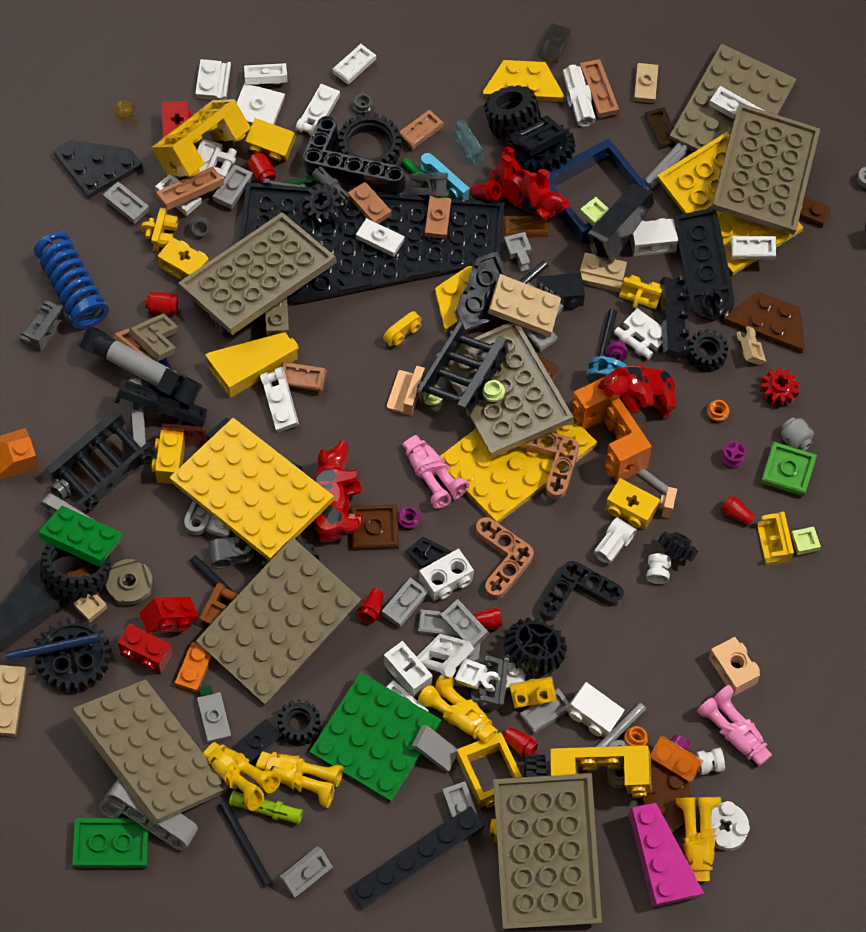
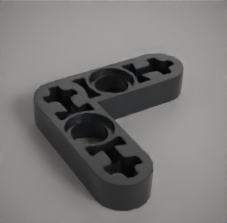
(571, 583)

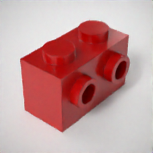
(168, 614)
(145, 649)

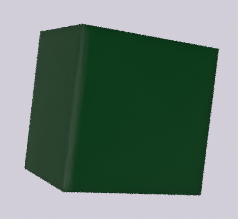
(205, 690)

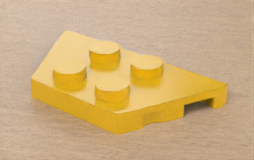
(529, 74)
(448, 297)

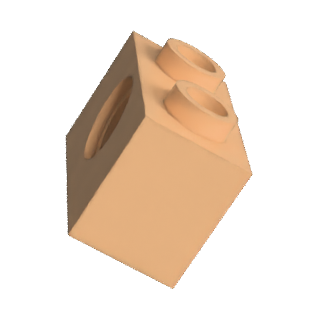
(737, 678)

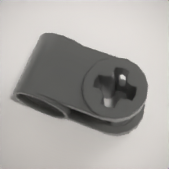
(228, 552)

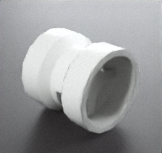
(658, 569)
(712, 761)

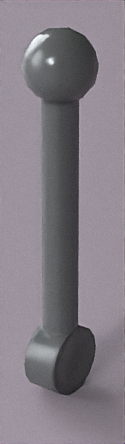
(268, 181)

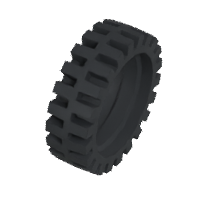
(372, 124)
(68, 584)

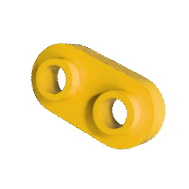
(405, 326)

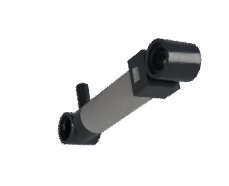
(153, 372)

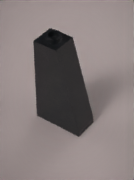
(620, 222)
(27, 607)

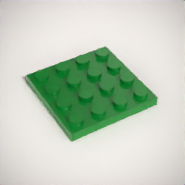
(374, 736)

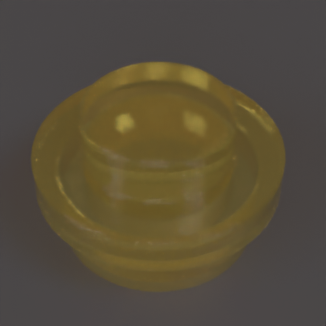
(124, 109)

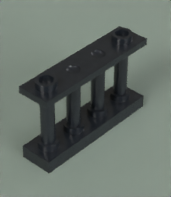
(485, 370)
(93, 440)

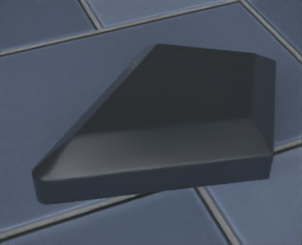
(426, 552)

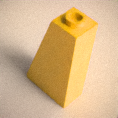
(242, 364)

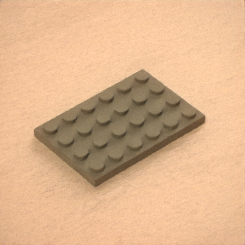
(740, 75)
(766, 169)
(257, 273)
(530, 399)
(279, 620)
(149, 751)
(547, 851)

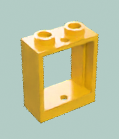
(478, 750)

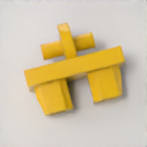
(159, 237)
(640, 293)
(533, 692)

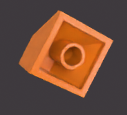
(16, 454)

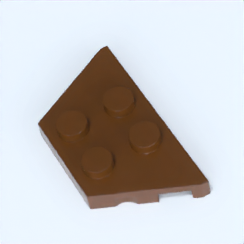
(771, 320)
(665, 788)

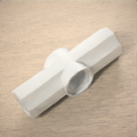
(579, 96)

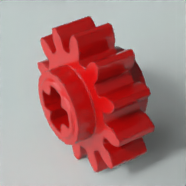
(780, 386)

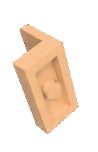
(404, 391)

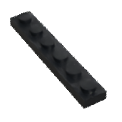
(416, 857)

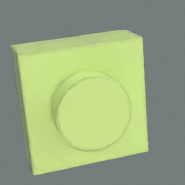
(593, 211)
(805, 540)

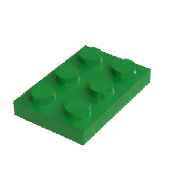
(80, 536)
(109, 843)

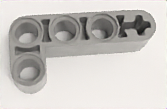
(175, 831)

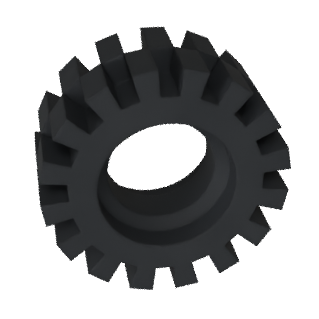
(712, 340)
(295, 709)
(534, 765)

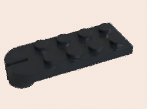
(705, 263)

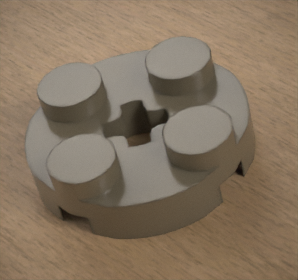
(129, 594)

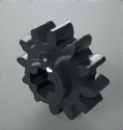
(317, 198)
(677, 546)

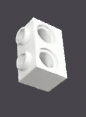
(442, 571)
(407, 669)

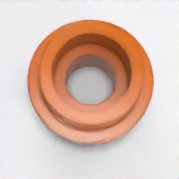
(718, 405)
(637, 733)

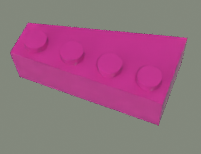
(662, 861)

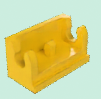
(775, 539)

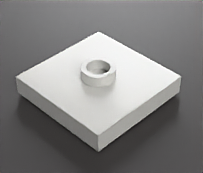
(260, 103)

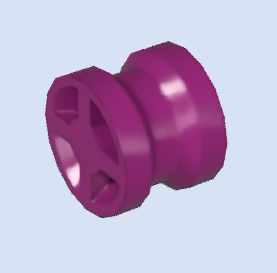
(735, 449)

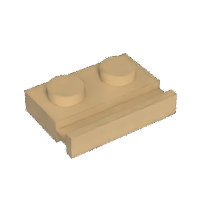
(602, 273)

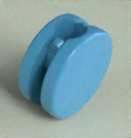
(601, 366)

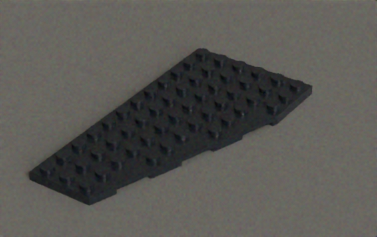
(471, 233)

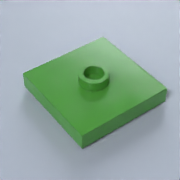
(788, 469)

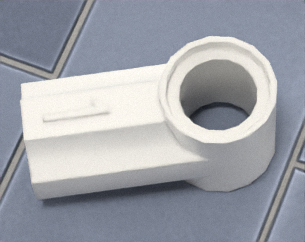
(617, 536)

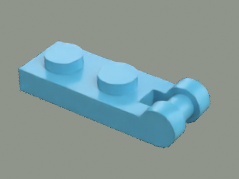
(456, 187)

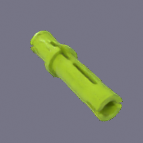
(274, 809)

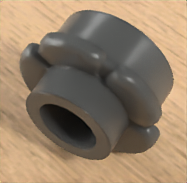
(362, 99)
(205, 229)
(60, 488)

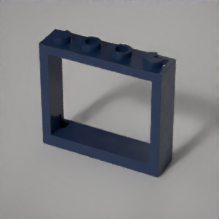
(582, 162)

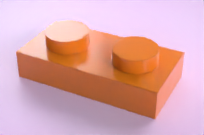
(193, 668)
(676, 758)

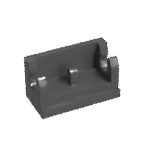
(43, 325)
(495, 699)

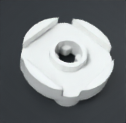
(739, 826)

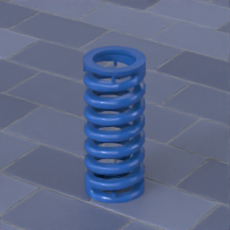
(68, 299)

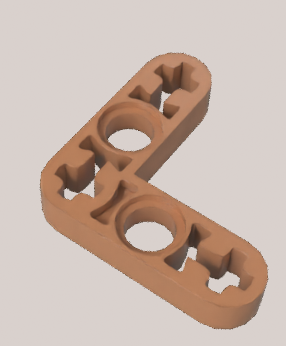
(558, 451)
(510, 552)

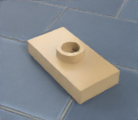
(646, 83)

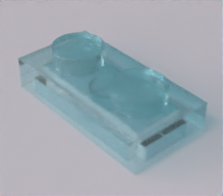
(471, 146)

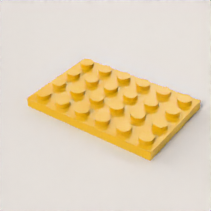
(693, 187)
(511, 478)
(251, 489)

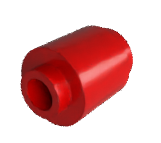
(261, 167)
(161, 303)

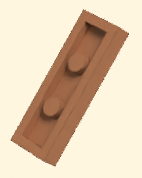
(601, 91)
(189, 188)

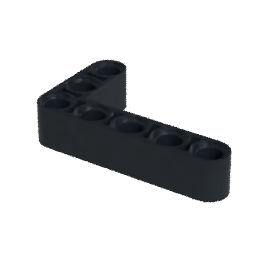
(349, 168)

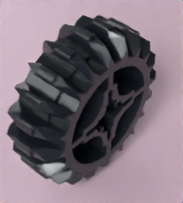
(536, 641)

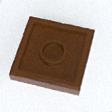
(378, 527)

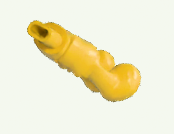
(463, 713)
(233, 766)
(292, 770)
(699, 846)

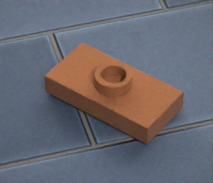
(421, 129)
(438, 217)
(304, 376)

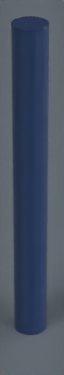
(53, 647)

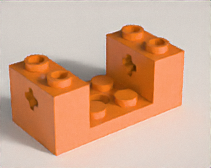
(631, 449)

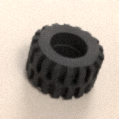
(511, 110)

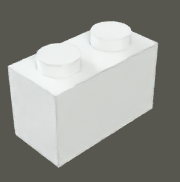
(654, 237)
(594, 710)

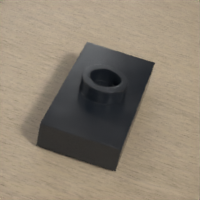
(258, 740)

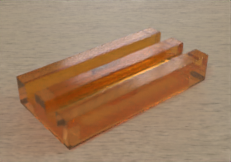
(531, 230)

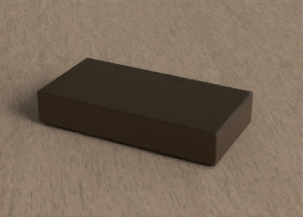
(660, 127)

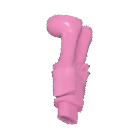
(429, 464)
(739, 733)

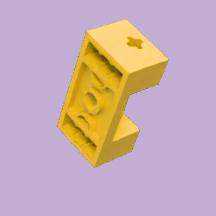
(219, 118)
(633, 758)

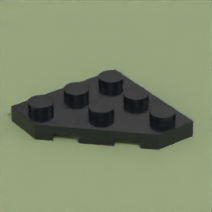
(96, 165)
(478, 292)

